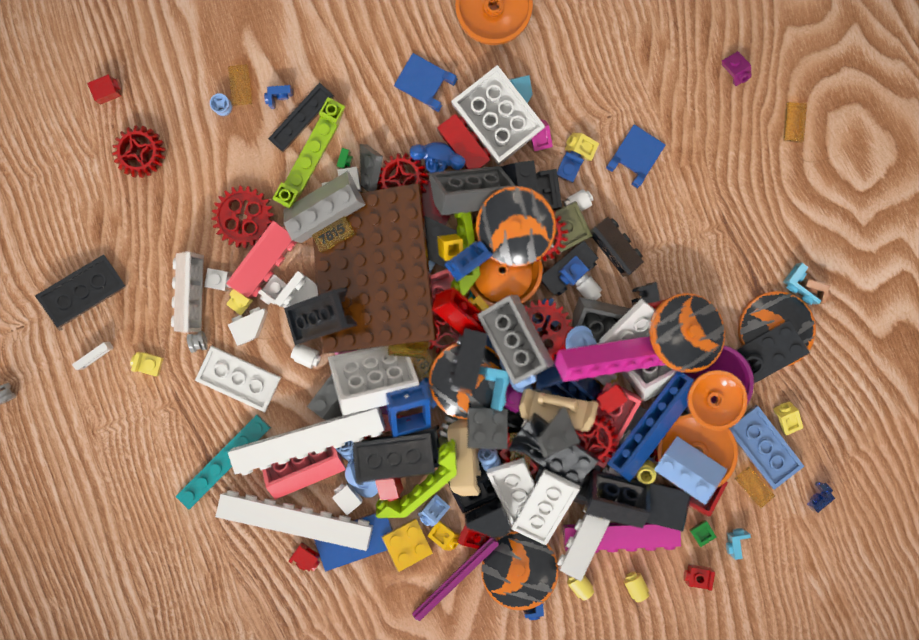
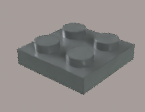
(486, 428)

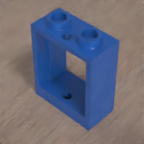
(397, 402)

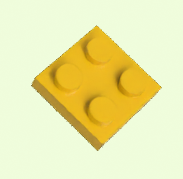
(406, 545)

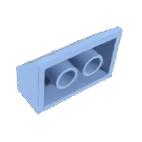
(691, 470)

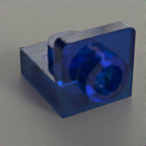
(822, 499)

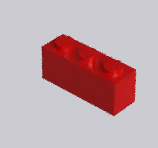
(463, 142)
(457, 311)

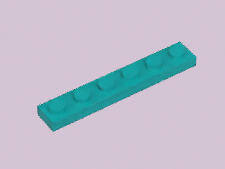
(220, 463)

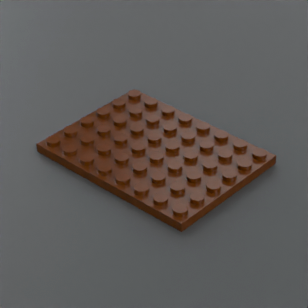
(383, 271)

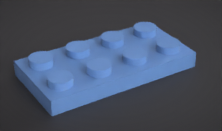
(765, 447)

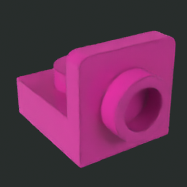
(542, 139)

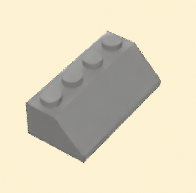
(322, 207)
(515, 339)

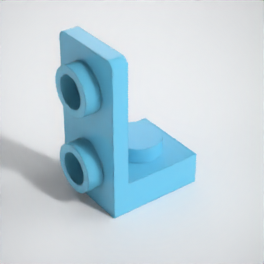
(797, 275)
(501, 382)

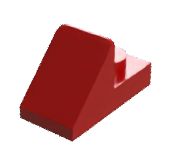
(472, 538)

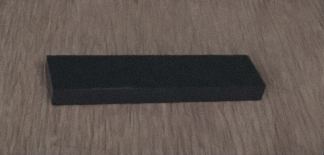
(300, 118)

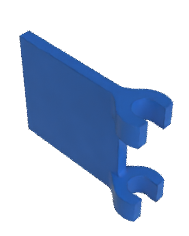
(423, 80)
(637, 153)

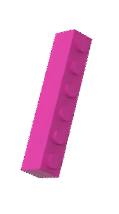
(606, 358)
(630, 538)

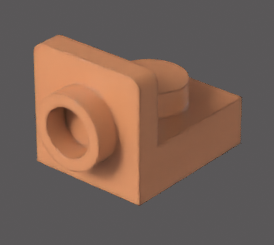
(817, 287)

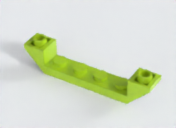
(311, 154)
(466, 232)
(424, 490)

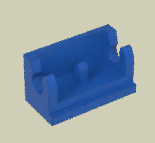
(468, 260)

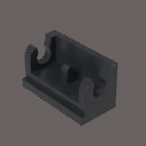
(549, 187)
(648, 293)

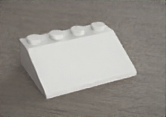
(497, 115)
(188, 292)
(367, 376)

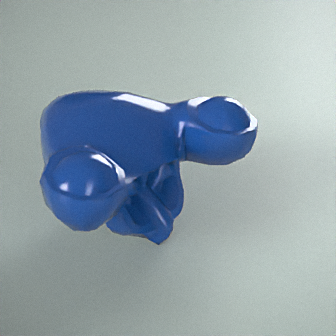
(437, 156)

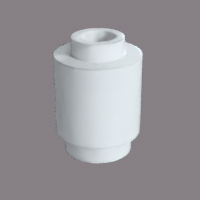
(583, 199)
(588, 287)
(305, 356)

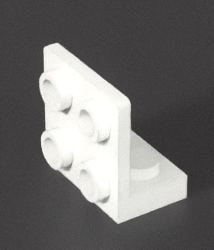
(297, 290)

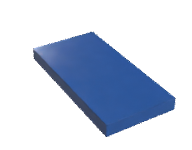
(337, 555)

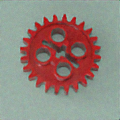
(225, 214)
(558, 337)

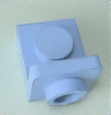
(433, 511)

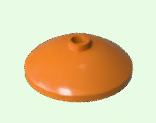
(499, 286)
(729, 404)

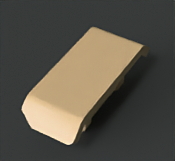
(546, 406)
(467, 461)

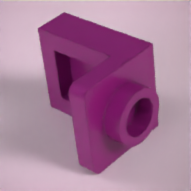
(738, 68)
(513, 399)

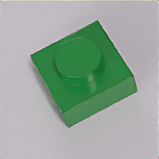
(345, 159)
(702, 533)

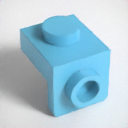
(734, 546)

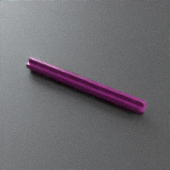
(445, 588)

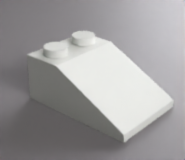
(649, 381)

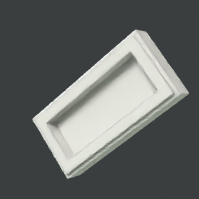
(92, 356)

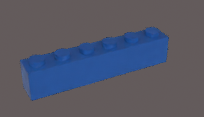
(652, 427)

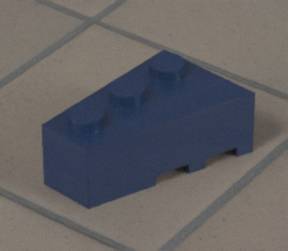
(581, 389)

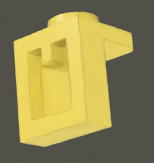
(582, 145)
(238, 302)
(146, 363)
(788, 417)

